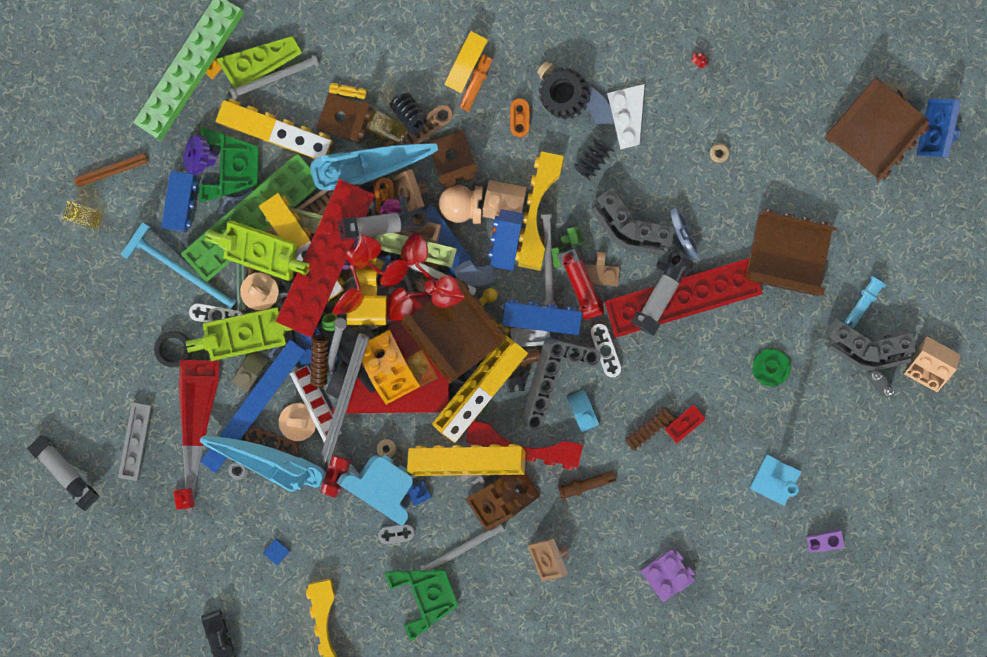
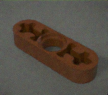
(260, 432)

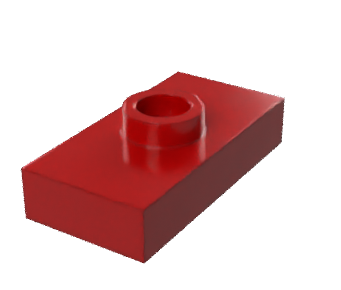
(684, 424)

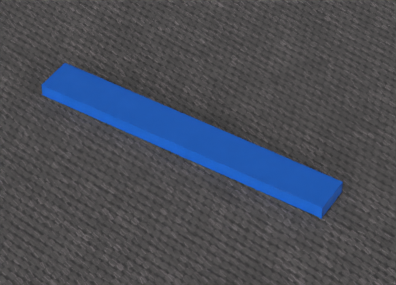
(257, 400)

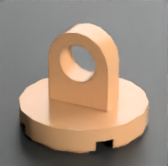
(259, 291)
(296, 422)

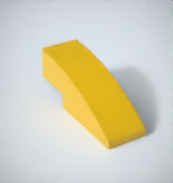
(466, 62)

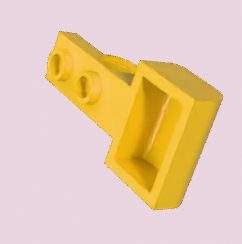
(373, 308)

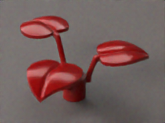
(359, 257)
(444, 291)

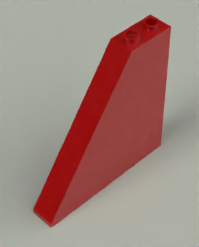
(425, 399)

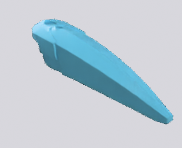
(366, 164)
(268, 462)

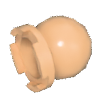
(461, 203)

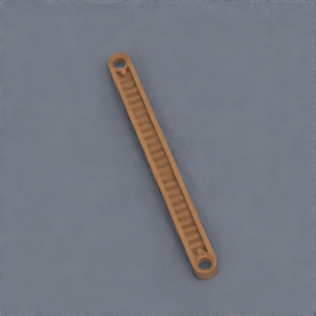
(319, 202)

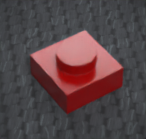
(183, 498)

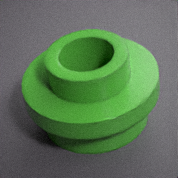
(329, 321)

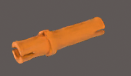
(476, 82)

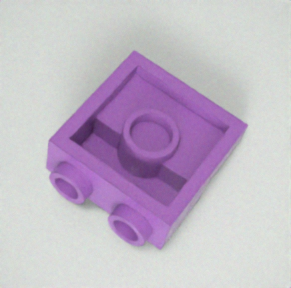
(668, 574)

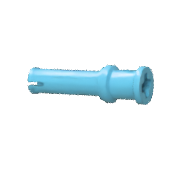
(868, 296)

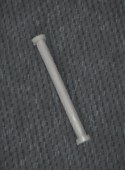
(273, 77)
(548, 259)
(340, 325)
(464, 547)

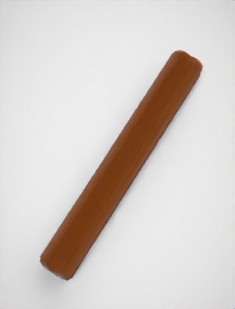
(111, 169)

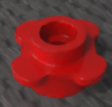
(700, 59)

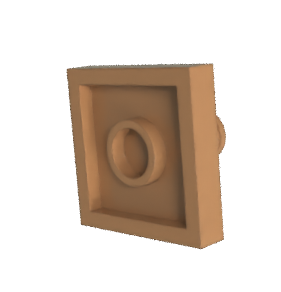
(406, 185)
(549, 559)

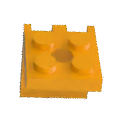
(390, 373)

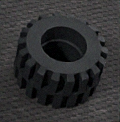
(552, 84)

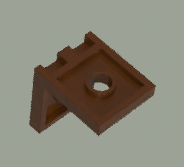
(356, 118)
(454, 170)
(502, 499)

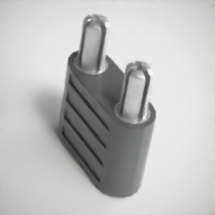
(880, 383)

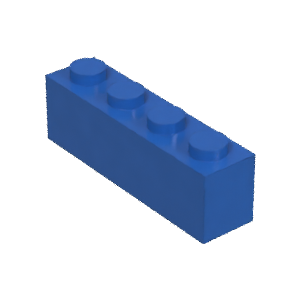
(448, 239)
(541, 318)

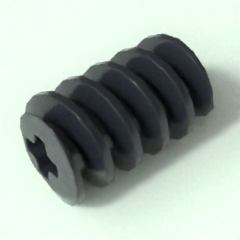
(408, 112)
(593, 158)

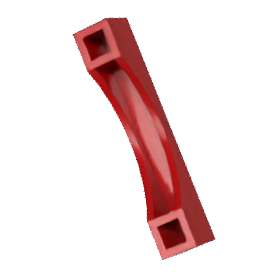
(564, 452)

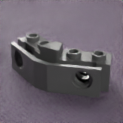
(631, 228)
(870, 348)

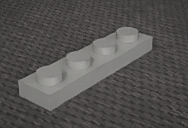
(135, 441)

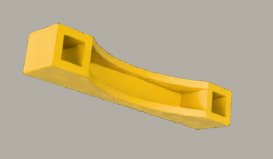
(532, 249)
(322, 597)

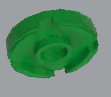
(771, 367)

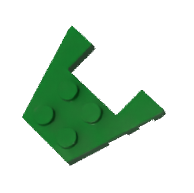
(237, 166)
(431, 593)

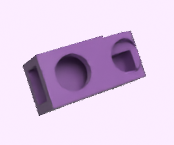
(825, 541)

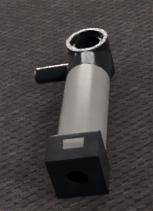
(382, 224)
(676, 268)
(81, 493)

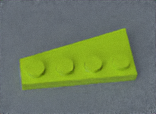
(258, 61)

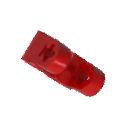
(337, 467)

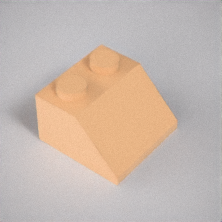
(503, 196)

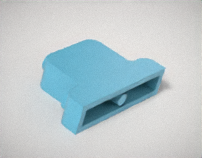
(380, 486)

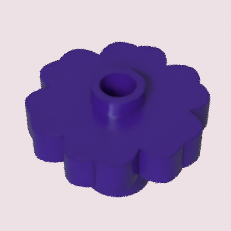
(198, 155)

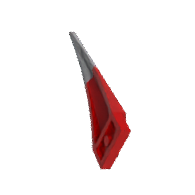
(196, 394)

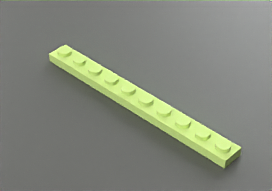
(389, 242)

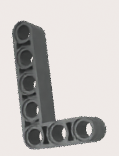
(551, 375)

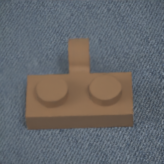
(602, 274)

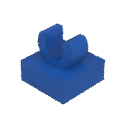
(419, 493)

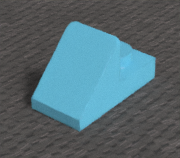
(582, 410)

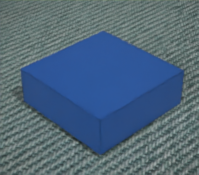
(276, 552)

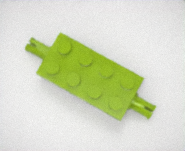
(258, 250)
(241, 335)

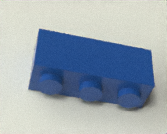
(179, 201)
(505, 239)

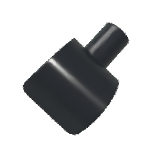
(513, 381)

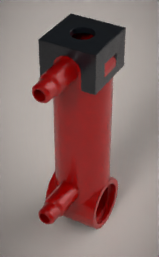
(589, 302)

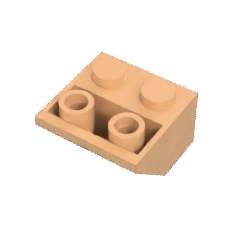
(932, 364)

